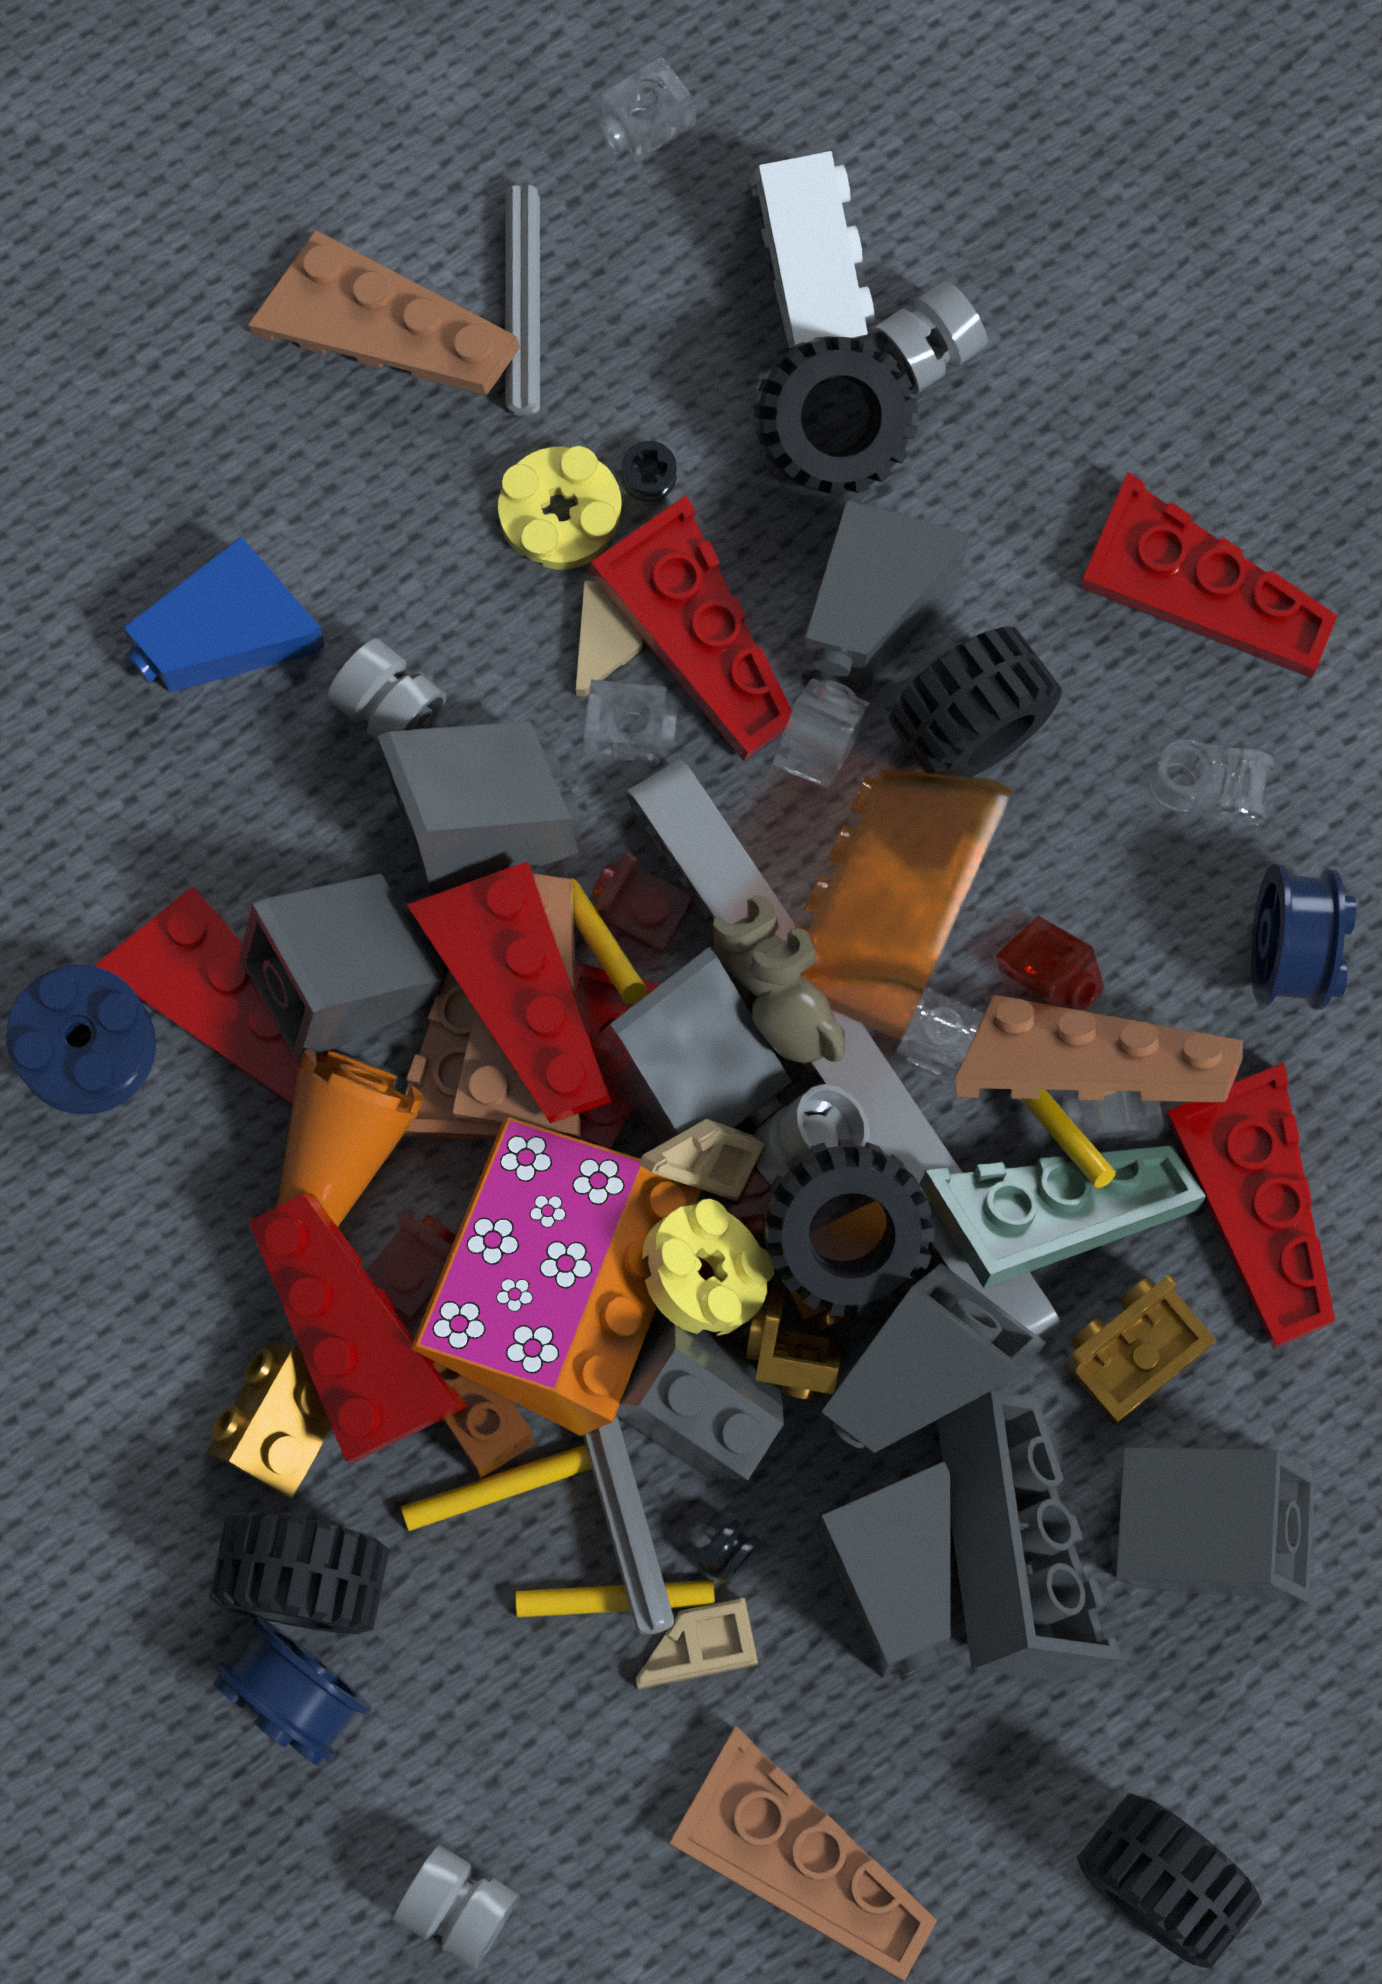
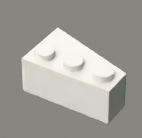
(812, 248)

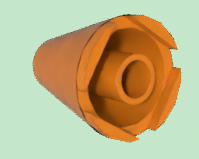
(342, 1129)

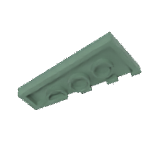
(1051, 1211)

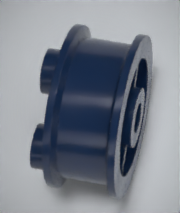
(1300, 937)
(57, 1012)
(291, 1692)

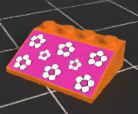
(551, 1275)

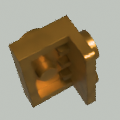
(1138, 1349)
(790, 1357)
(274, 1421)

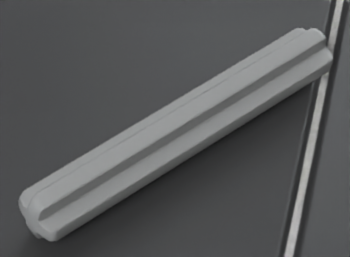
(523, 298)
(628, 1529)

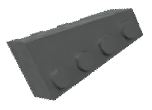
(1016, 1547)

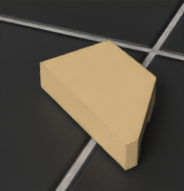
(605, 638)
(707, 1158)
(702, 1644)

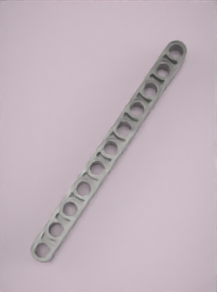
(721, 880)

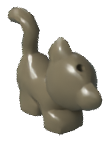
(787, 1006)

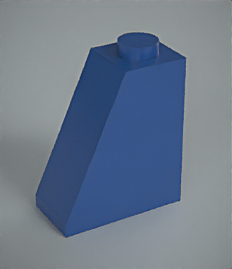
(221, 624)

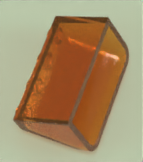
(898, 890)

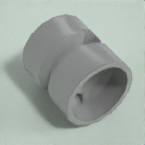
(936, 333)
(379, 690)
(810, 1119)
(456, 1907)

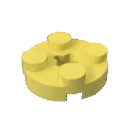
(542, 536)
(731, 1251)

